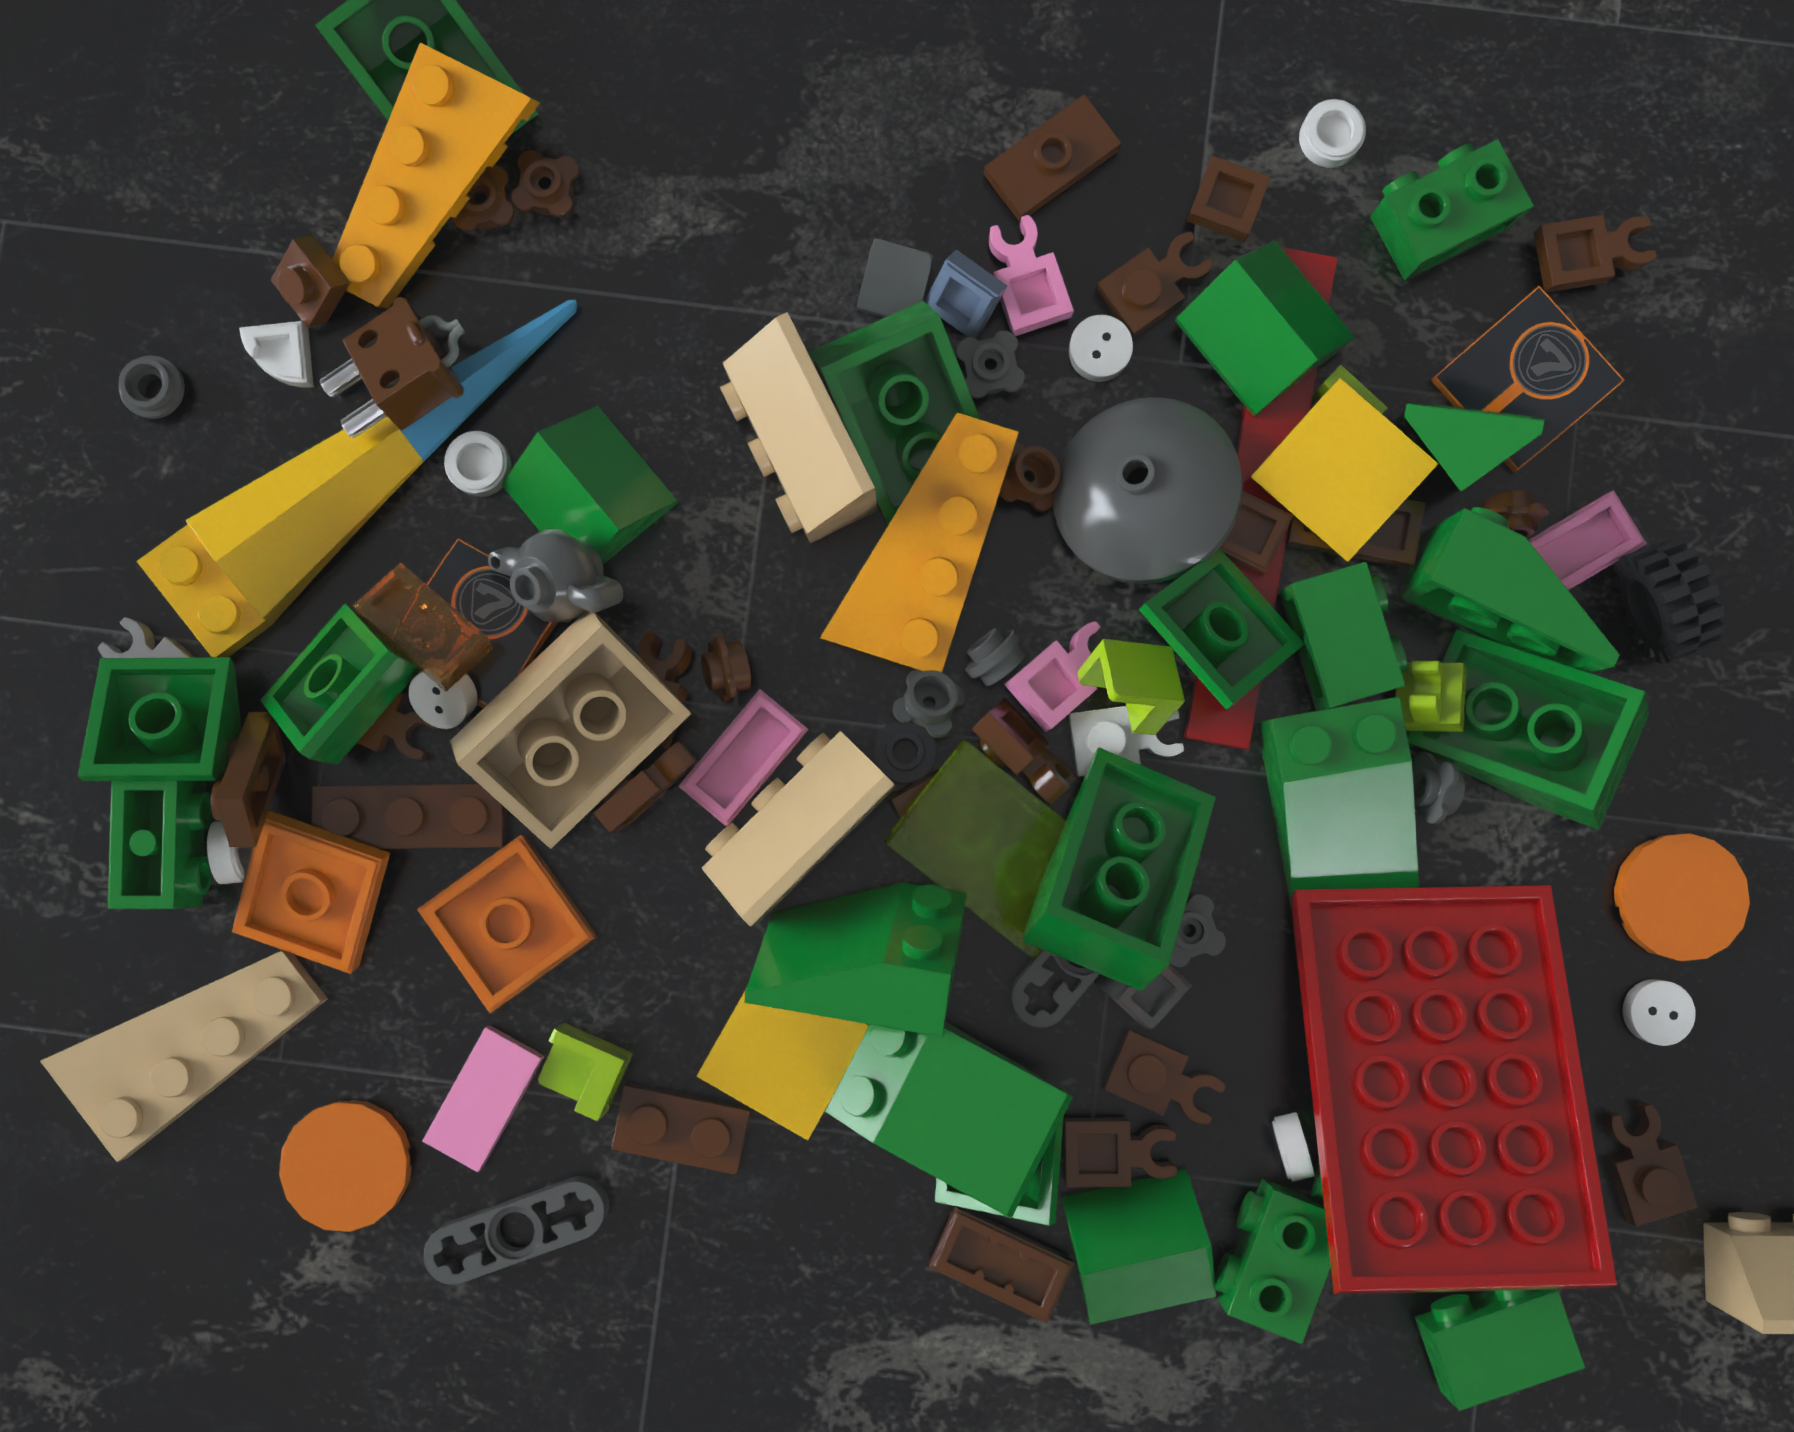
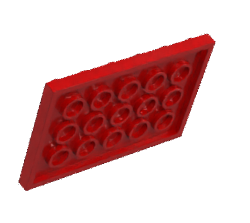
(1448, 1092)

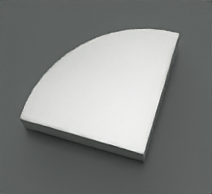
(281, 351)

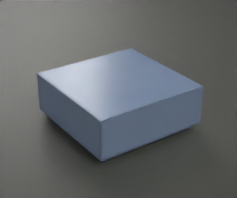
(965, 294)

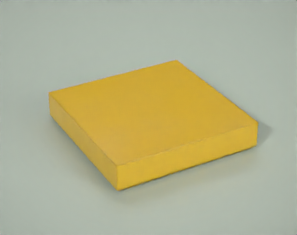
(1344, 470)
(782, 1062)

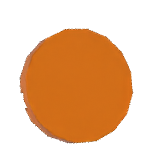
(1682, 896)
(345, 1165)

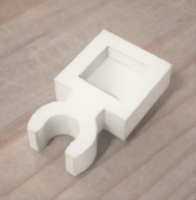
(1112, 732)

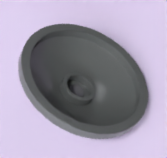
(1168, 519)

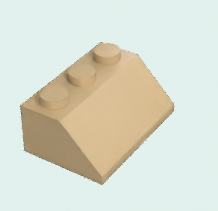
(797, 432)
(568, 729)
(795, 826)
(1751, 1270)

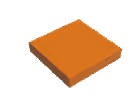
(310, 892)
(507, 923)

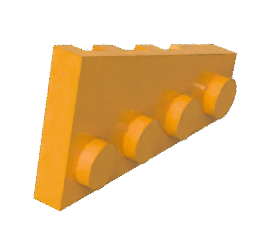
(431, 154)
(924, 563)

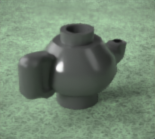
(556, 576)

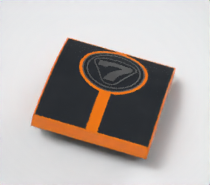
(1531, 367)
(488, 603)

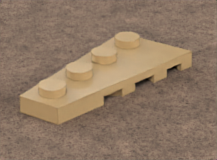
(170, 1058)

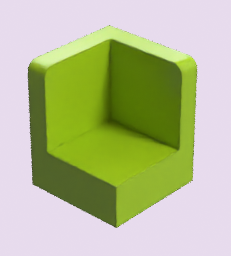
(1140, 677)
(584, 1069)

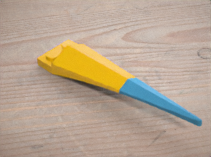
(266, 542)

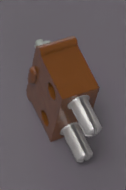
(399, 366)

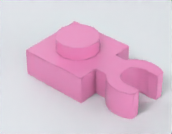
(1034, 285)
(1050, 682)

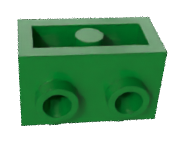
(1451, 208)
(1344, 636)
(158, 844)
(1277, 1261)
(1497, 1343)

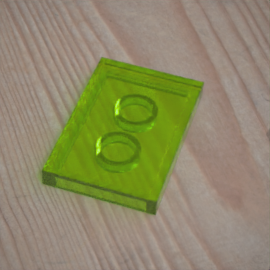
(983, 838)

